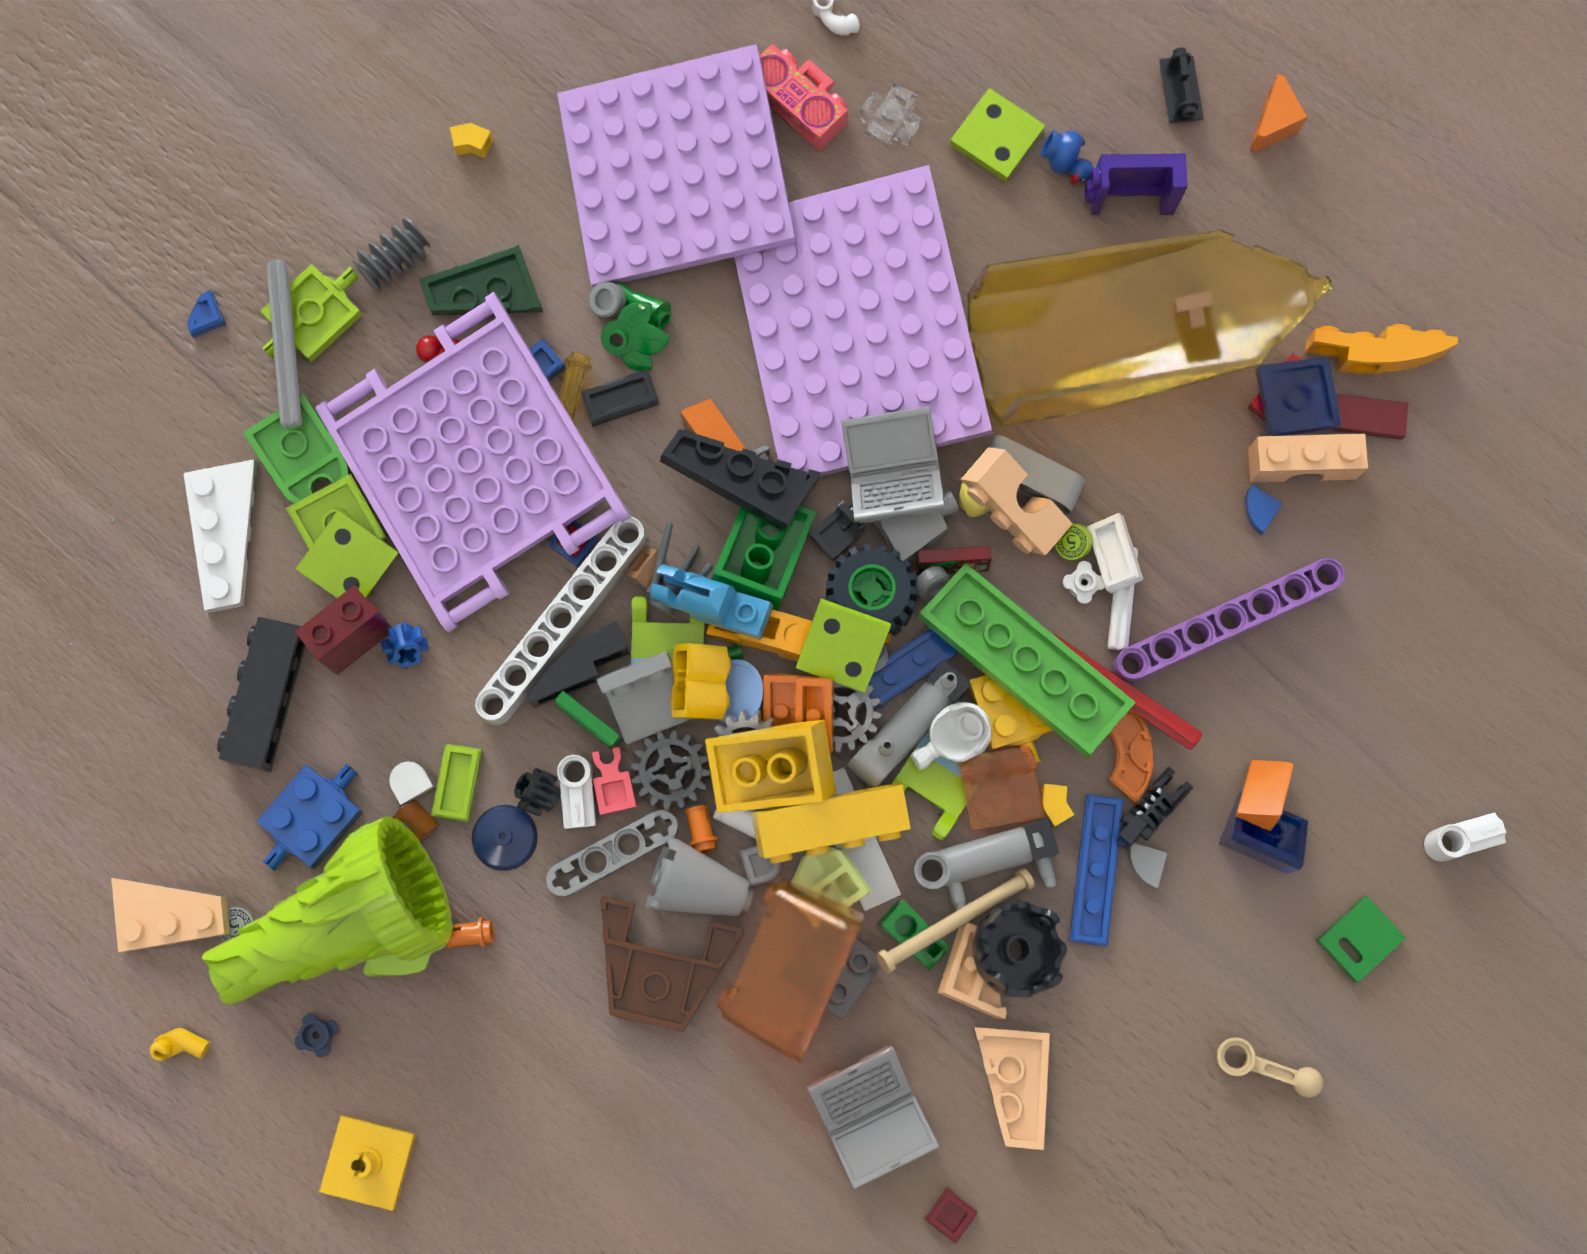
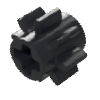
(537, 792)

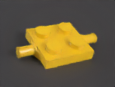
(1010, 720)

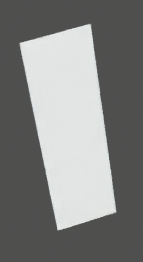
(868, 859)

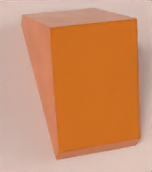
(1280, 115)

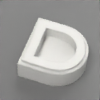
(409, 782)

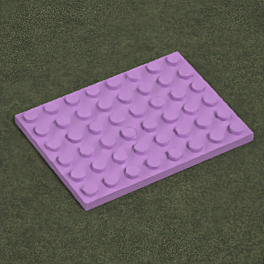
(861, 320)

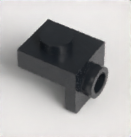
(837, 531)

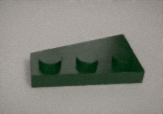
(467, 285)

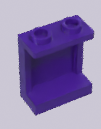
(1138, 176)

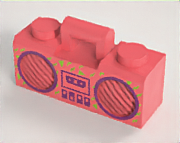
(798, 101)

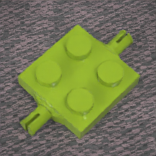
(318, 311)

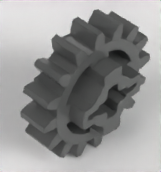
(654, 776)

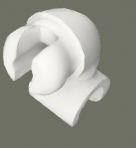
(837, 24)

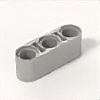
(1045, 476)

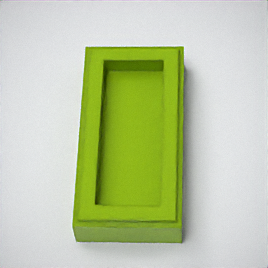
(457, 783)

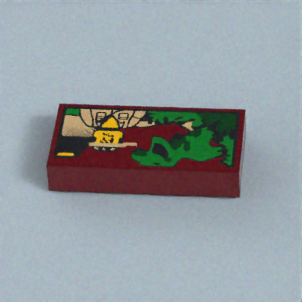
(954, 558)

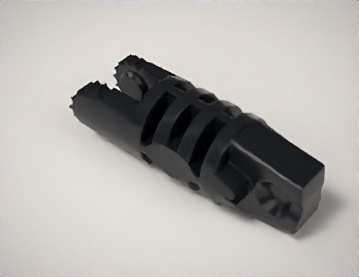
(1151, 810)

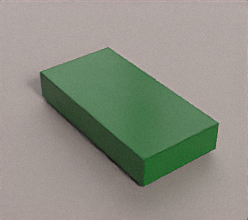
(588, 720)

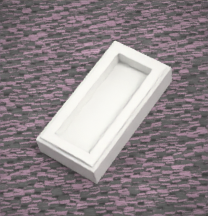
(1115, 553)

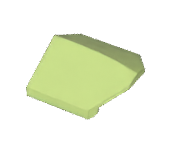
(832, 876)

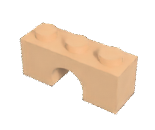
(1287, 456)
(995, 483)

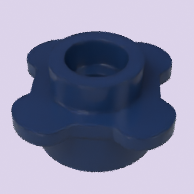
(311, 1025)

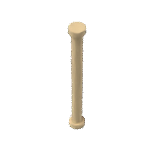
(1021, 881)

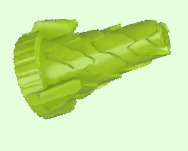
(370, 904)

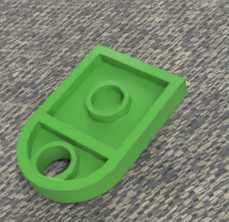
(297, 455)

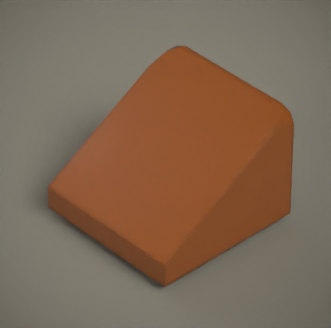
(417, 820)

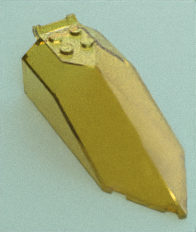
(1104, 325)

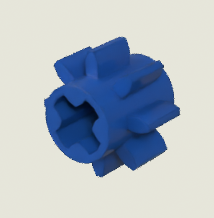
(404, 645)

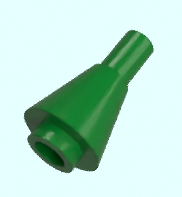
(660, 309)

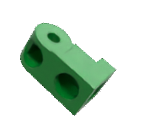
(903, 923)

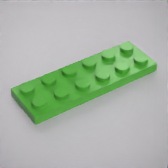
(1026, 660)

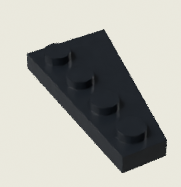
(756, 484)

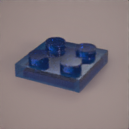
(1298, 396)

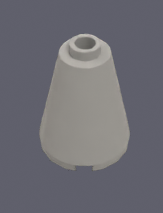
(696, 884)

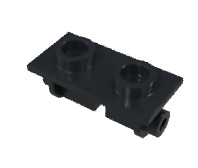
(1181, 87)

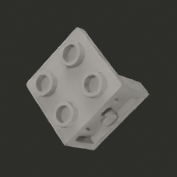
(641, 696)

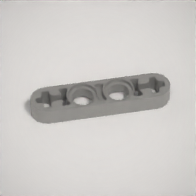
(610, 848)

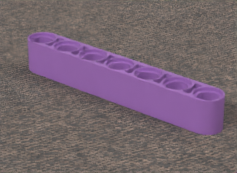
(1242, 612)

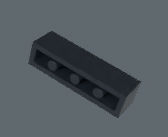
(262, 695)

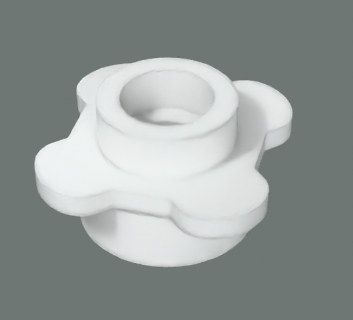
(1082, 592)

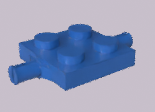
(310, 816)

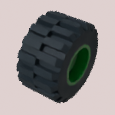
(874, 585)

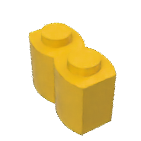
(700, 681)

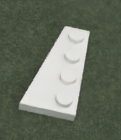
(221, 529)

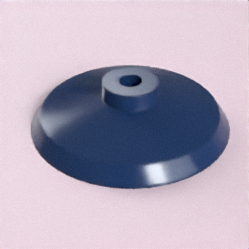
(504, 837)

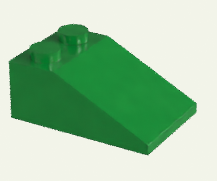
(762, 557)

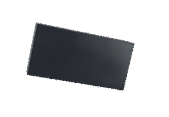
(620, 397)

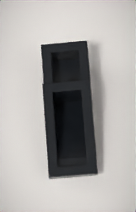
(579, 665)

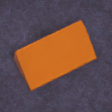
(709, 422)
(1264, 792)

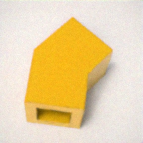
(471, 139)
(1054, 803)

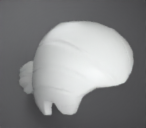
(956, 734)

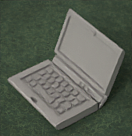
(893, 465)
(872, 1116)

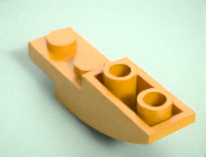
(1392, 351)
(782, 635)

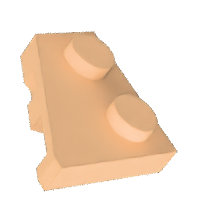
(962, 980)

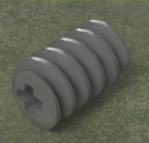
(391, 254)

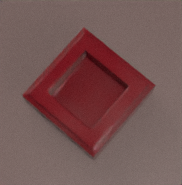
(951, 1215)

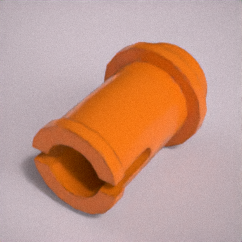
(701, 829)
(472, 934)

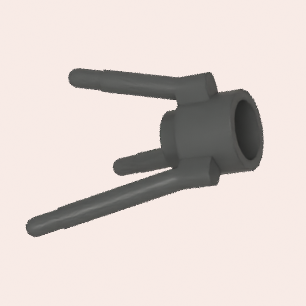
(686, 566)

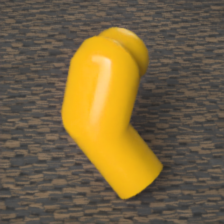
(177, 1042)

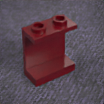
(344, 630)

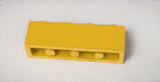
(839, 819)

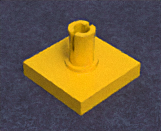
(367, 1162)

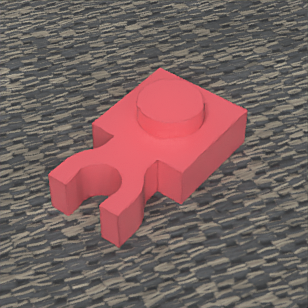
(614, 788)

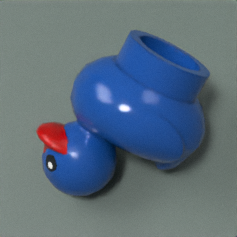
(1062, 155)

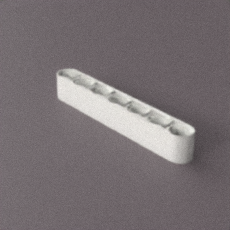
(561, 637)

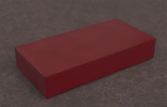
(1372, 416)

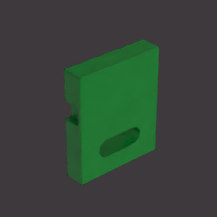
(1367, 933)

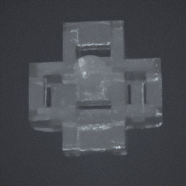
(893, 112)

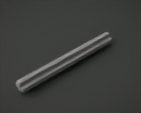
(284, 344)

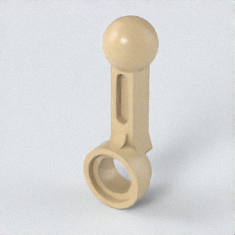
(1306, 1080)

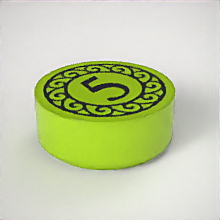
(1075, 542)

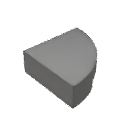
(1147, 864)

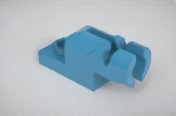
(713, 602)

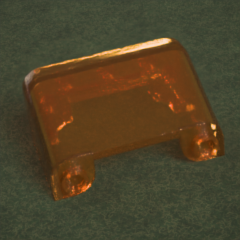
(791, 968)

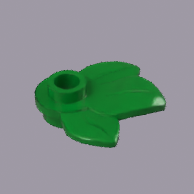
(639, 336)

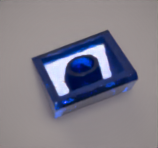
(1279, 848)

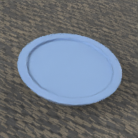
(744, 689)

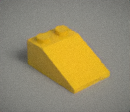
(771, 767)

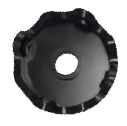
(1041, 949)

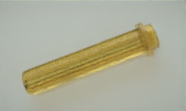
(573, 380)

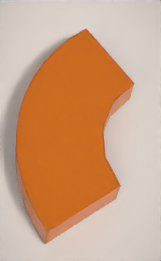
(1132, 757)

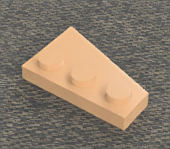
(164, 915)
(1018, 1081)

